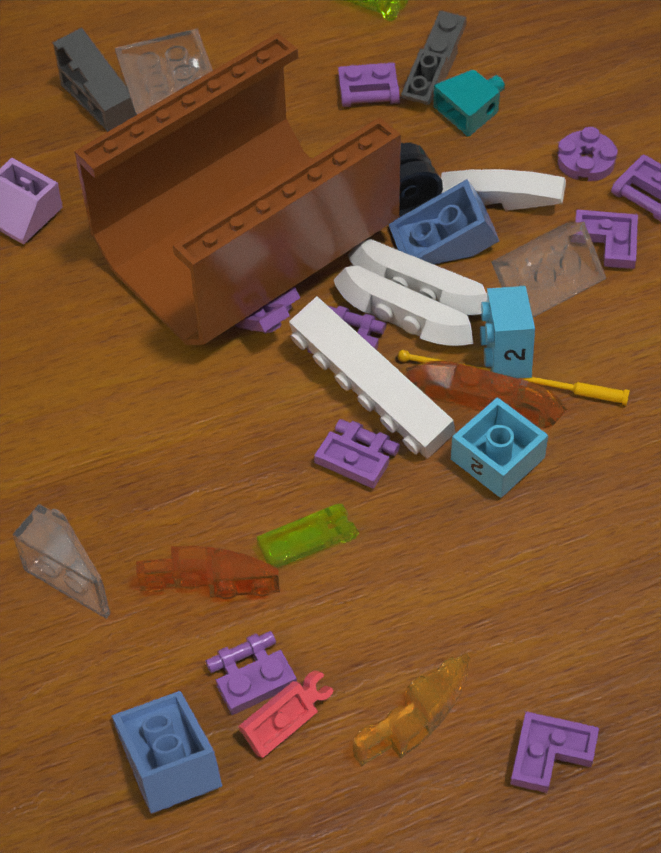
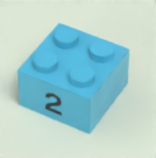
(508, 332)
(499, 447)

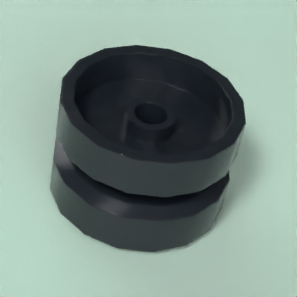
(417, 178)

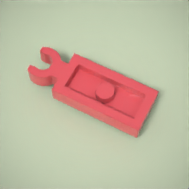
(283, 714)

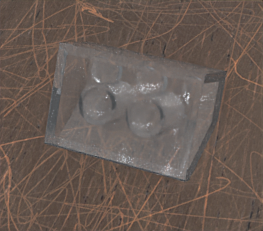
(552, 266)

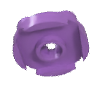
(587, 142)

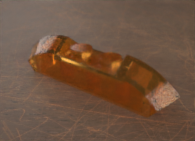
(477, 388)

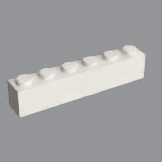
(372, 378)

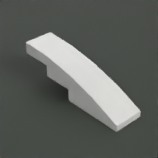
(510, 187)

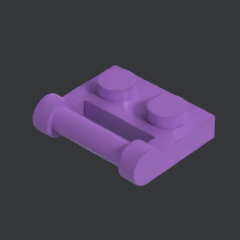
(368, 84)
(647, 176)

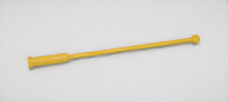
(578, 388)

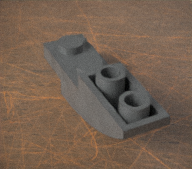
(435, 59)

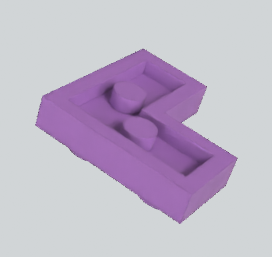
(616, 231)
(270, 315)
(548, 739)

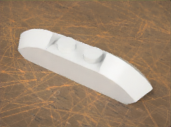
(420, 276)
(403, 307)

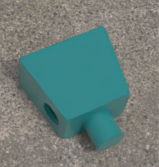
(468, 100)

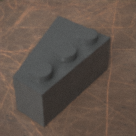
(92, 80)

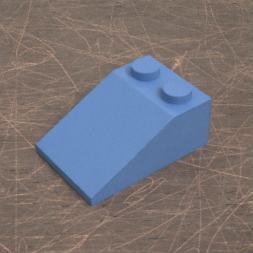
(446, 227)
(167, 751)

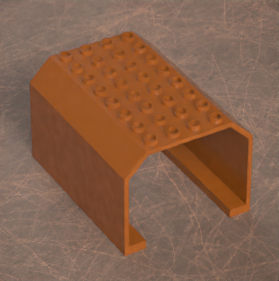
(218, 204)

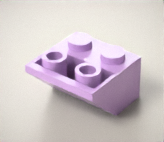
(26, 200)

